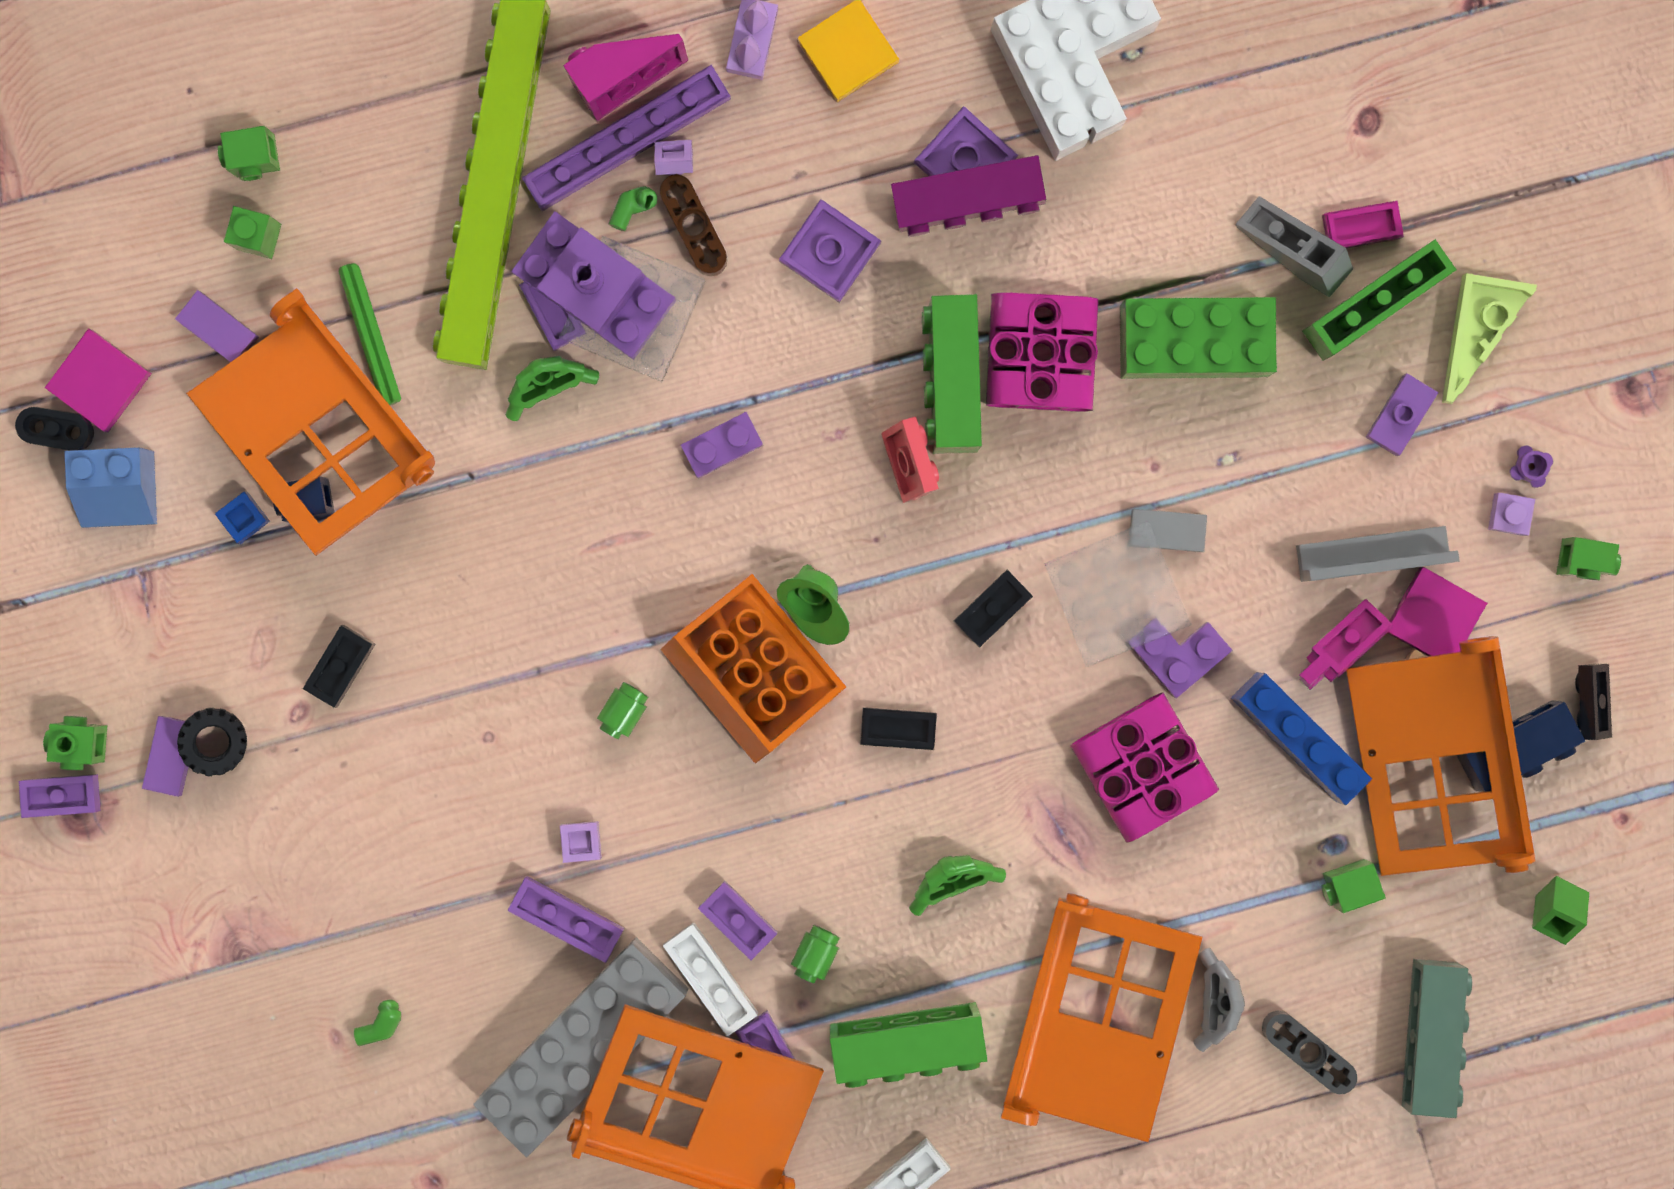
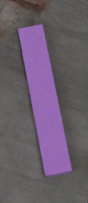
(626, 138)

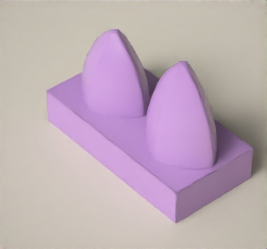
(752, 38)

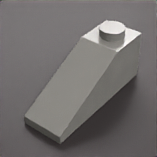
(1297, 246)

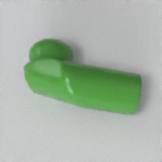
(631, 203)
(383, 1026)

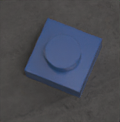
(242, 517)

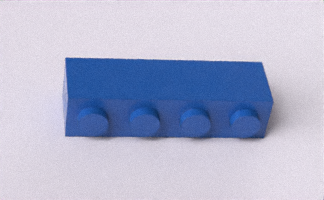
(1301, 738)

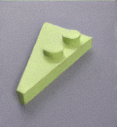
(1482, 315)

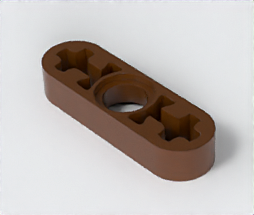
(672, 206)

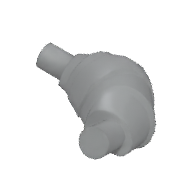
(1221, 1003)

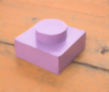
(673, 157)
(1511, 514)
(580, 842)

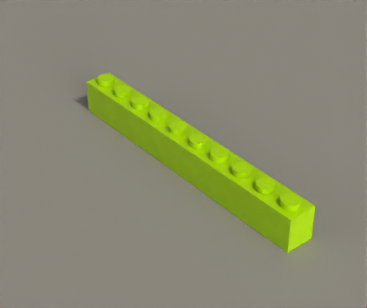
(492, 183)

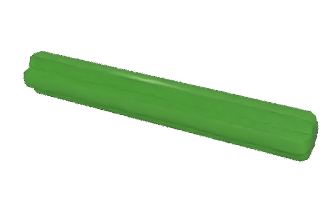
(369, 332)

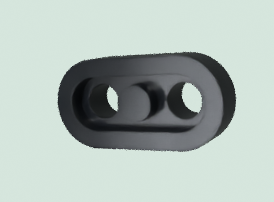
(56, 428)

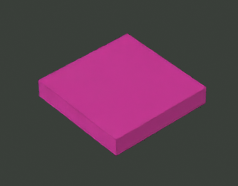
(98, 380)
(1435, 614)

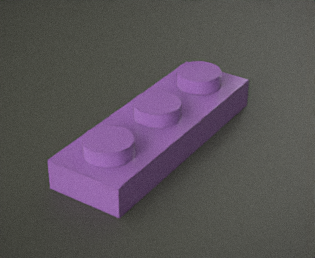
(566, 919)

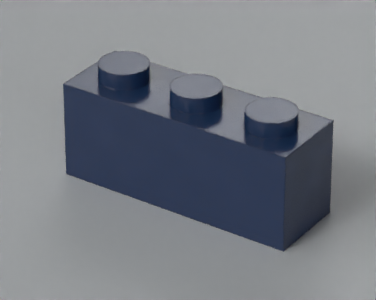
(1539, 737)

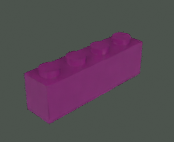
(969, 194)

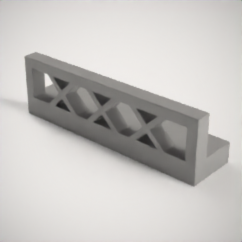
(1374, 554)

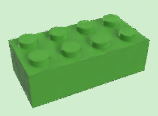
(1198, 337)
(954, 374)
(907, 1044)

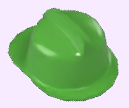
(814, 605)

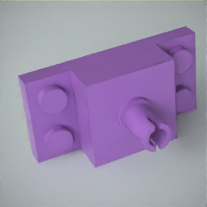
(594, 284)

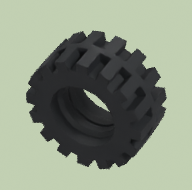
(212, 765)

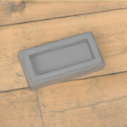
(1174, 529)

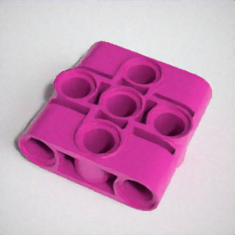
(1071, 316)
(1139, 813)

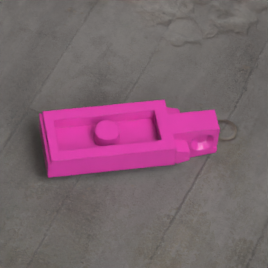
(1345, 644)

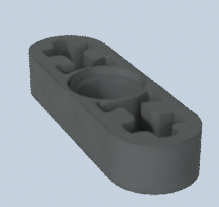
(1323, 1076)

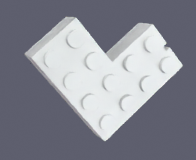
(1056, 64)

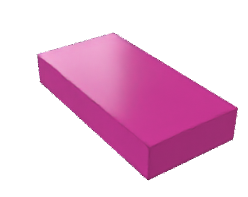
(1364, 225)

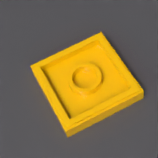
(848, 50)

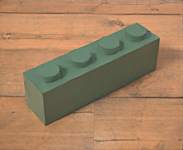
(1436, 1038)

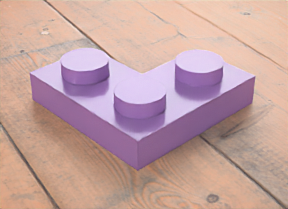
(1185, 663)

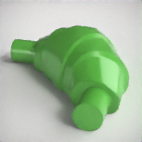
(545, 379)
(951, 878)

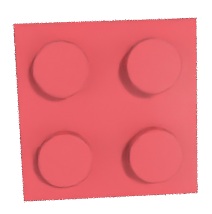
(909, 459)

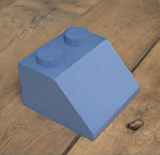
(112, 486)

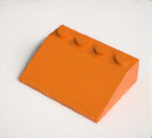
(753, 668)

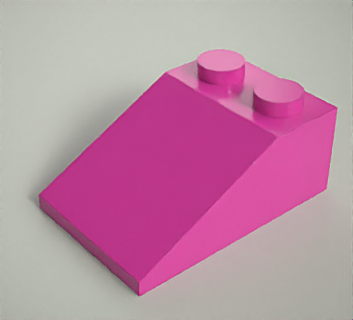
(620, 70)

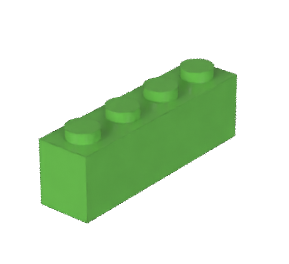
(1379, 300)

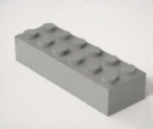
(565, 1058)

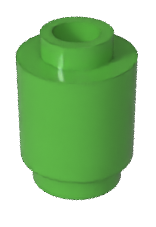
(622, 711)
(815, 954)

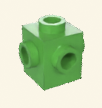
(75, 743)

